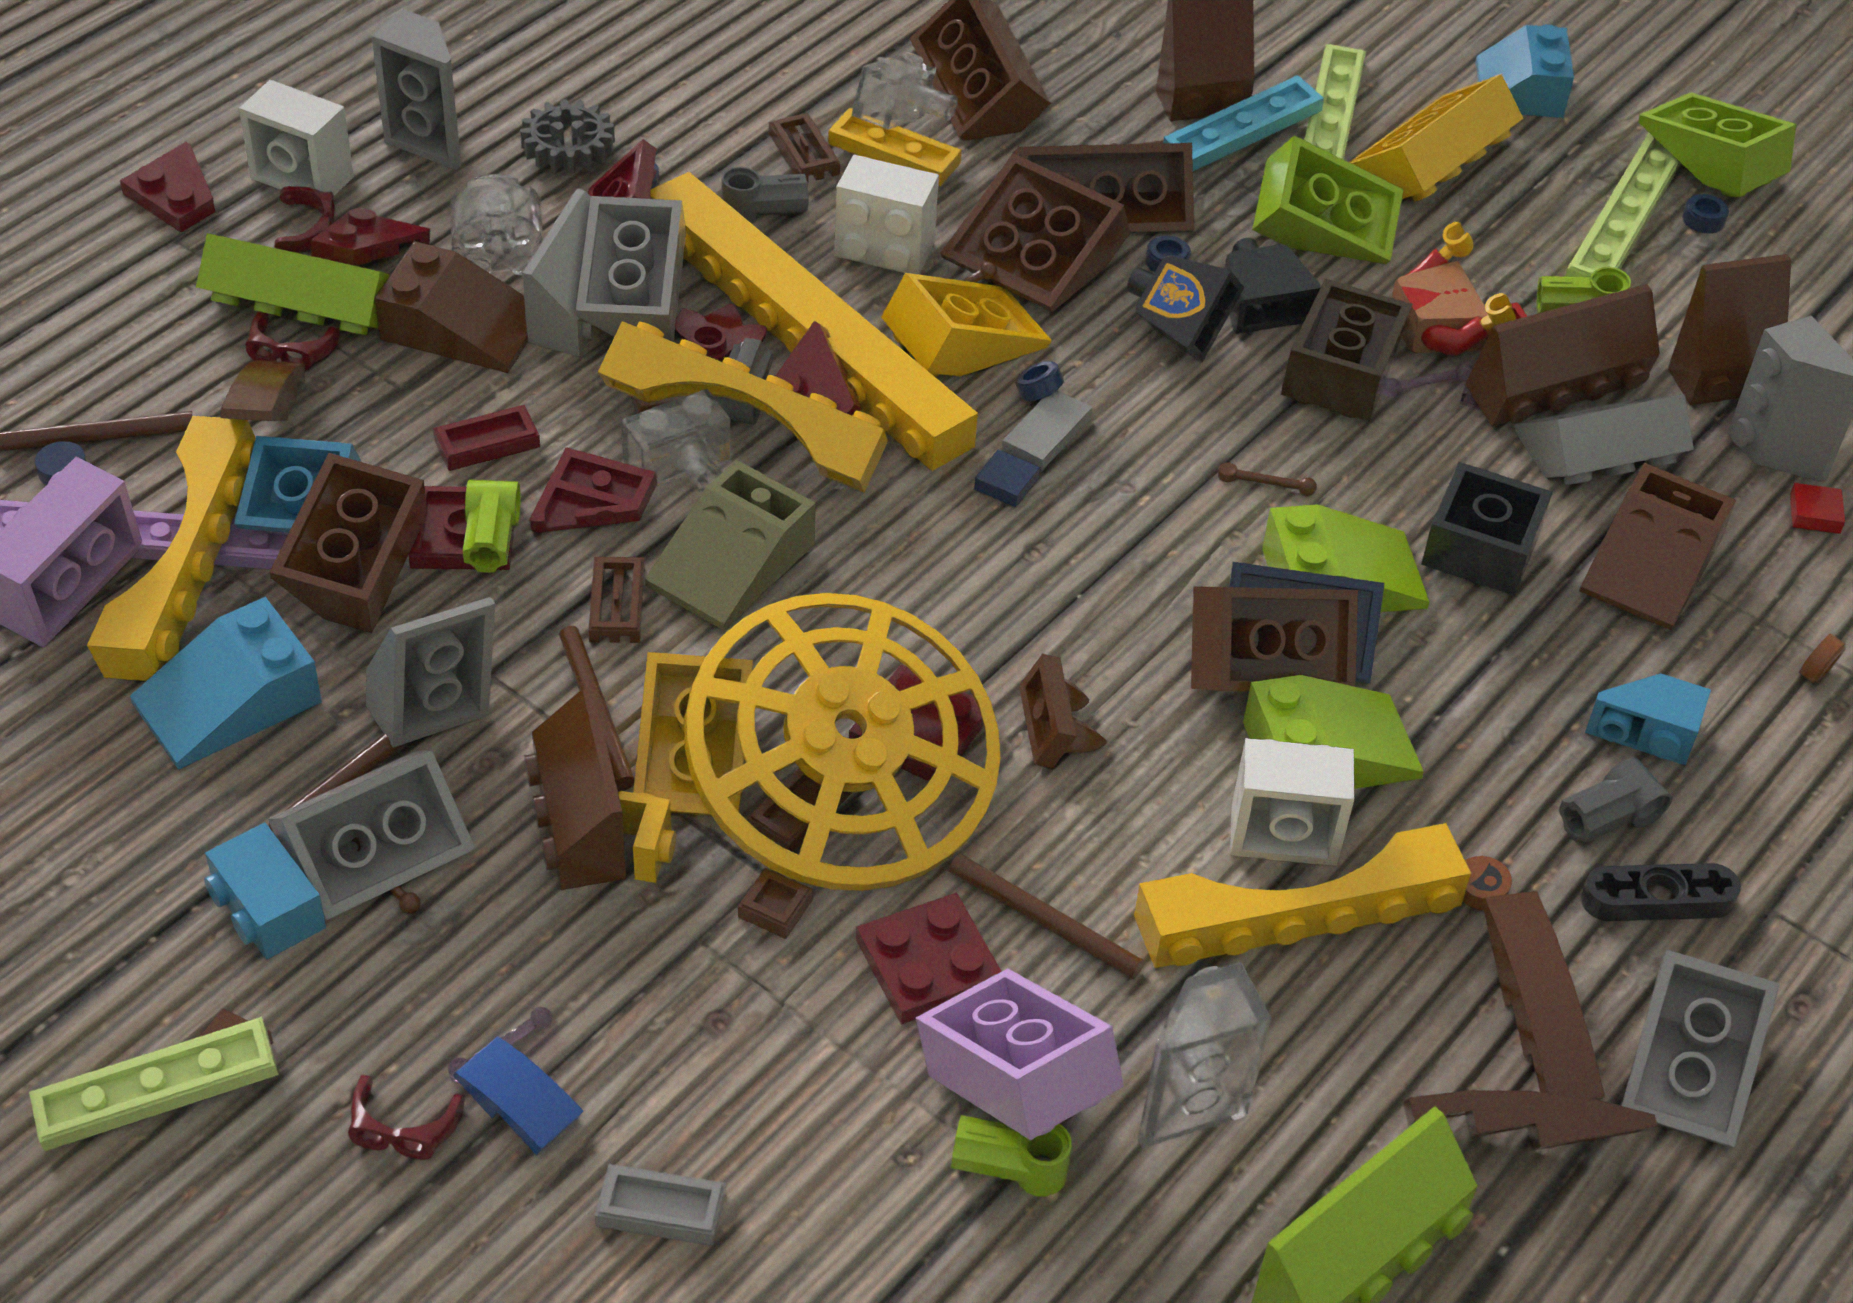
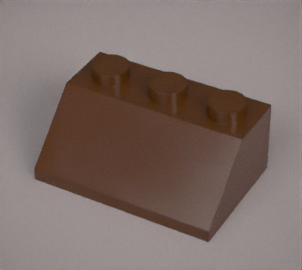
(351, 540)
(577, 795)

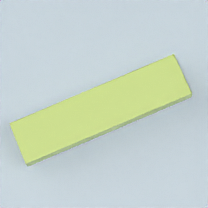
(152, 1084)

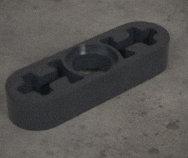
(1680, 878)

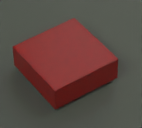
(1817, 508)

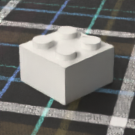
(296, 139)
(885, 215)
(1292, 802)

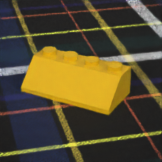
(1443, 138)

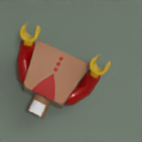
(1445, 305)

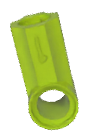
(1563, 291)
(490, 514)
(1004, 1153)

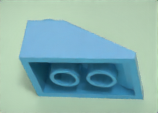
(228, 684)

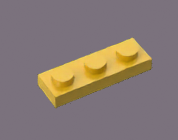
(894, 146)

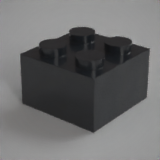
(1486, 528)

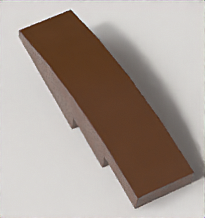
(263, 391)
(1542, 995)
(1549, 1117)

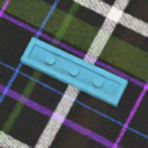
(1249, 121)

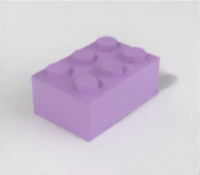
(64, 549)
(1020, 1053)

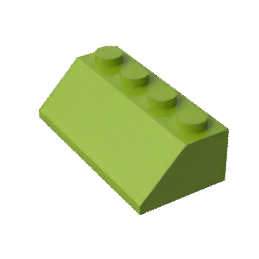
(291, 281)
(1373, 1222)

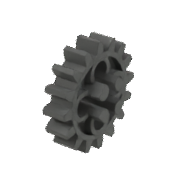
(544, 136)

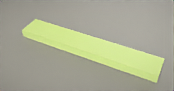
(1339, 86)
(1626, 210)

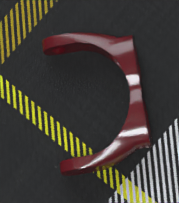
(320, 200)
(310, 350)
(366, 1130)

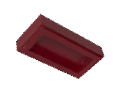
(486, 437)

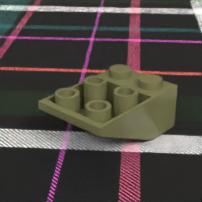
(734, 545)

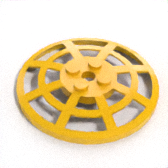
(832, 758)

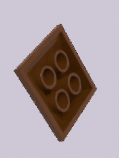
(1039, 233)

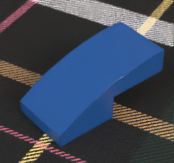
(520, 1092)

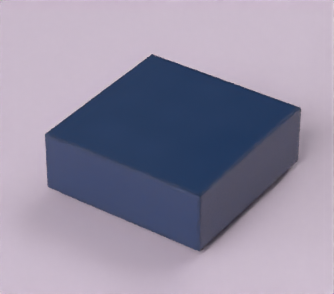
(1006, 478)

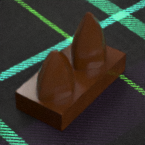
(1048, 710)

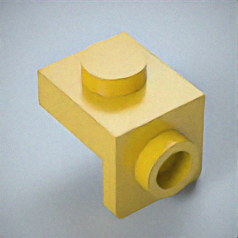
(651, 823)

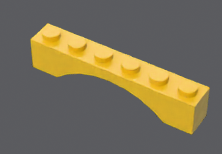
(657, 369)
(147, 621)
(1200, 918)

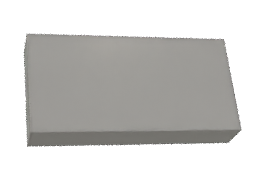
(1047, 429)
(660, 1204)

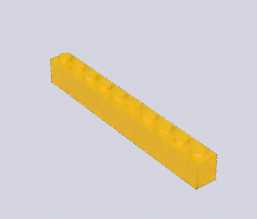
(787, 299)

